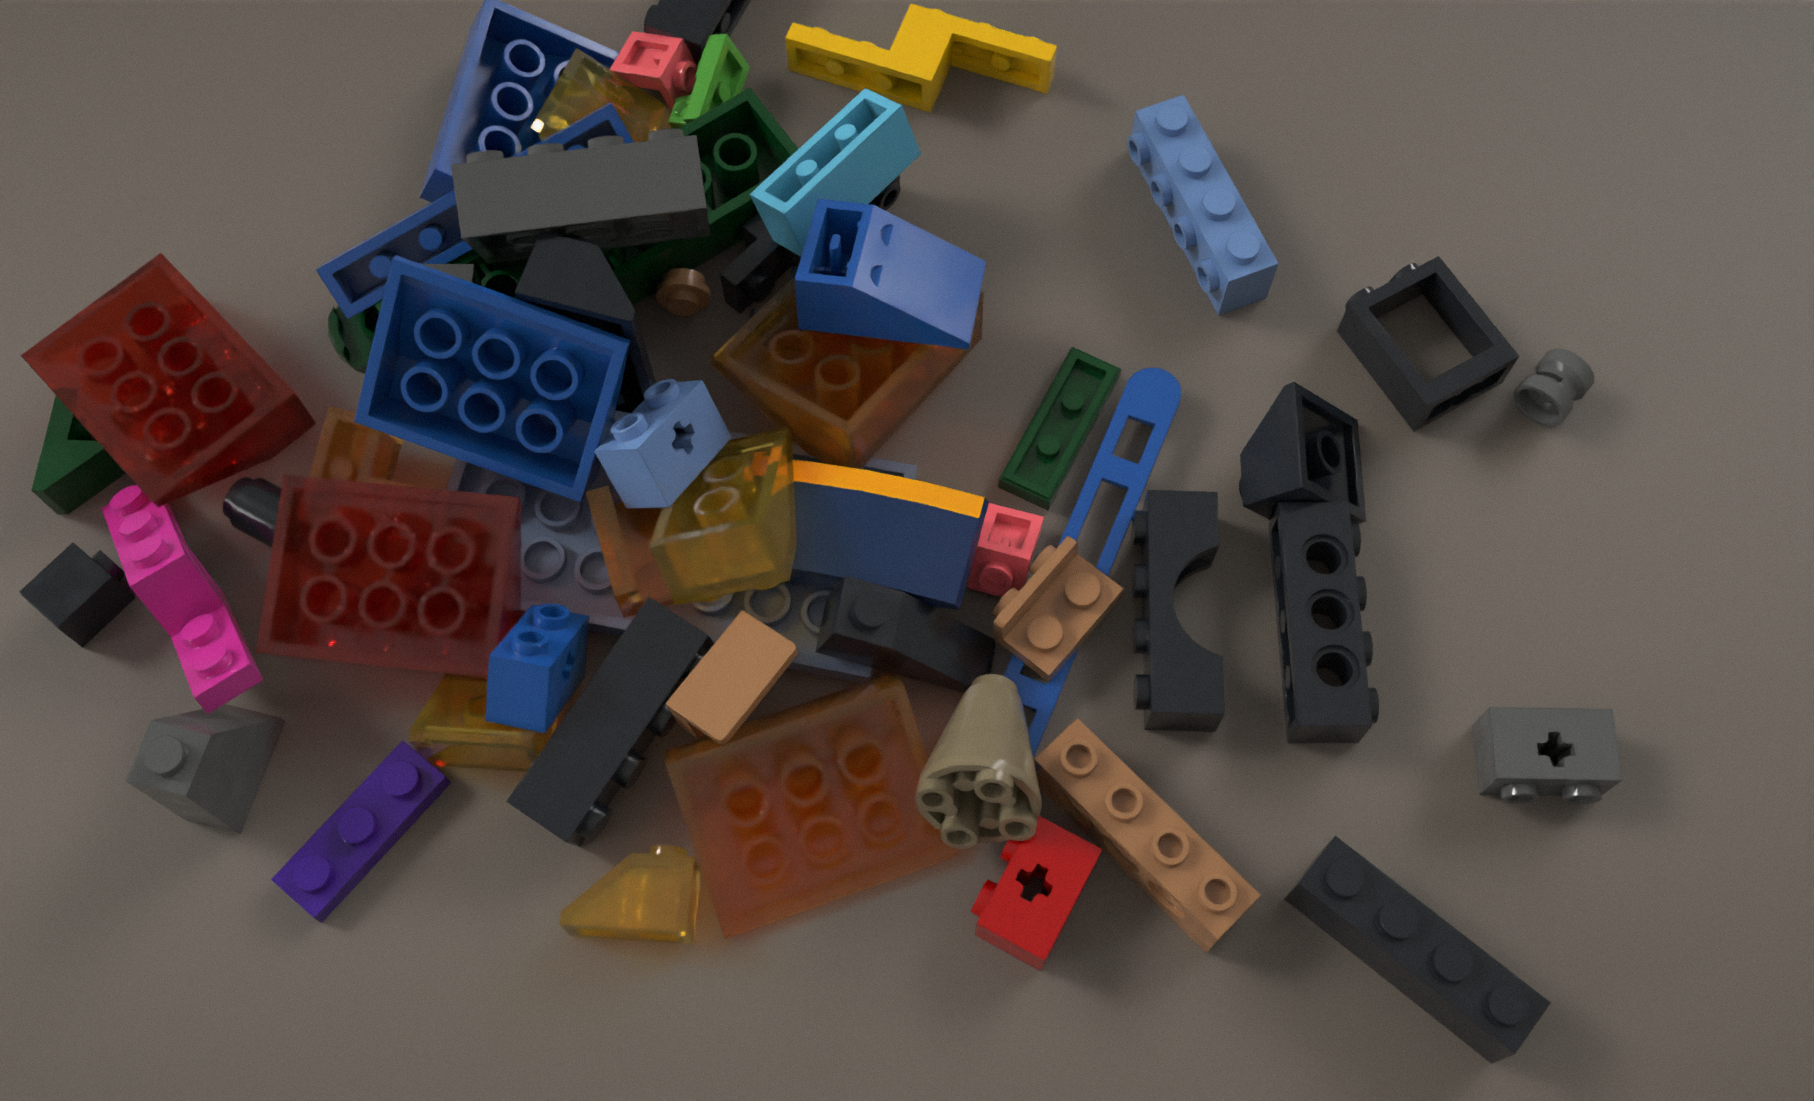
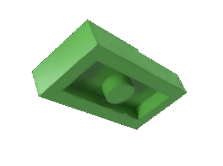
(718, 78)

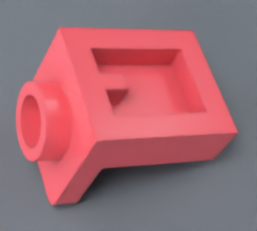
(657, 64)
(1004, 550)

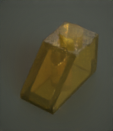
(640, 900)

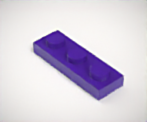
(361, 831)

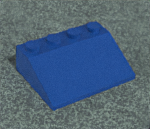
(501, 87)
(491, 379)

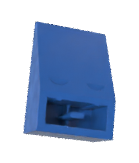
(885, 279)

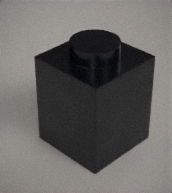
(79, 593)

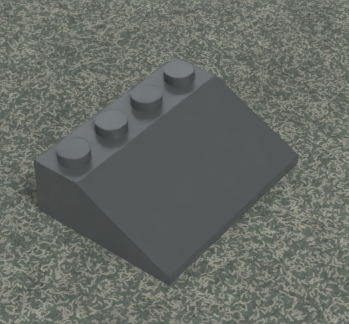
(601, 192)

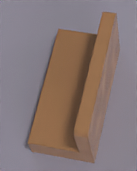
(731, 679)

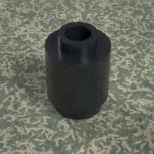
(253, 508)

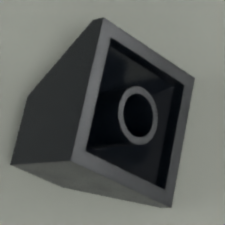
(1303, 455)

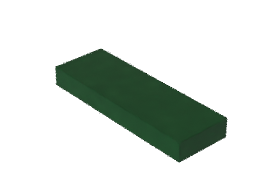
(1059, 428)

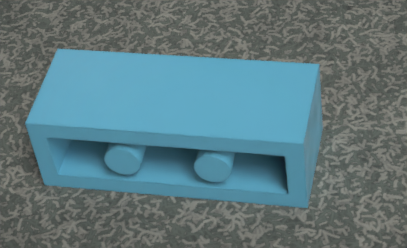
(843, 161)

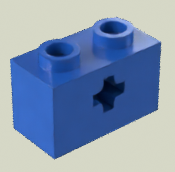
(537, 667)

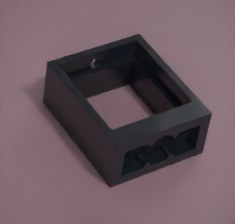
(1398, 379)

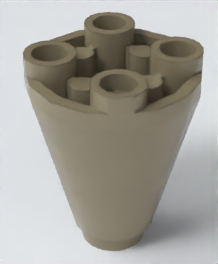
(982, 770)

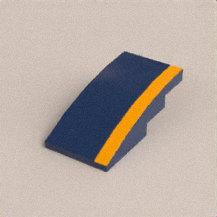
(884, 532)

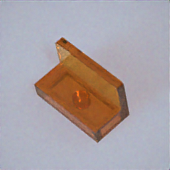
(625, 548)

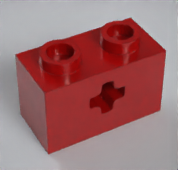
(1026, 927)

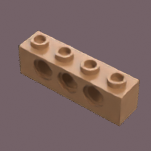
(1143, 835)

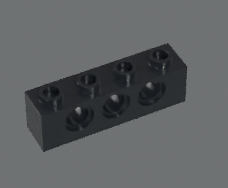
(1312, 707)

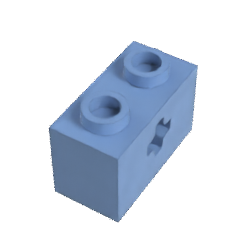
(663, 443)

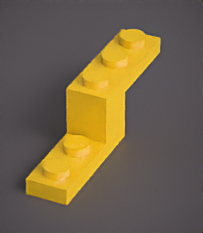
(921, 57)

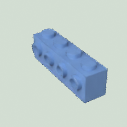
(1201, 205)

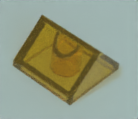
(455, 733)

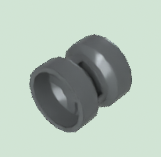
(1558, 381)

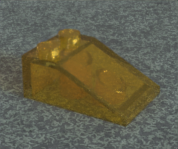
(731, 522)

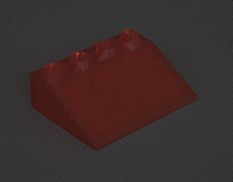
(168, 385)
(391, 576)

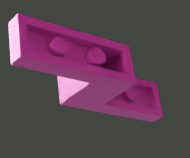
(181, 598)

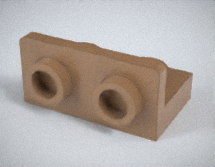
(1054, 609)

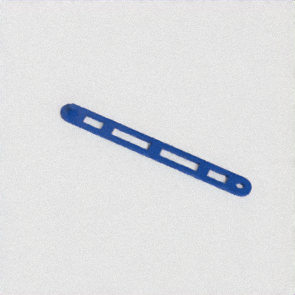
(1152, 400)

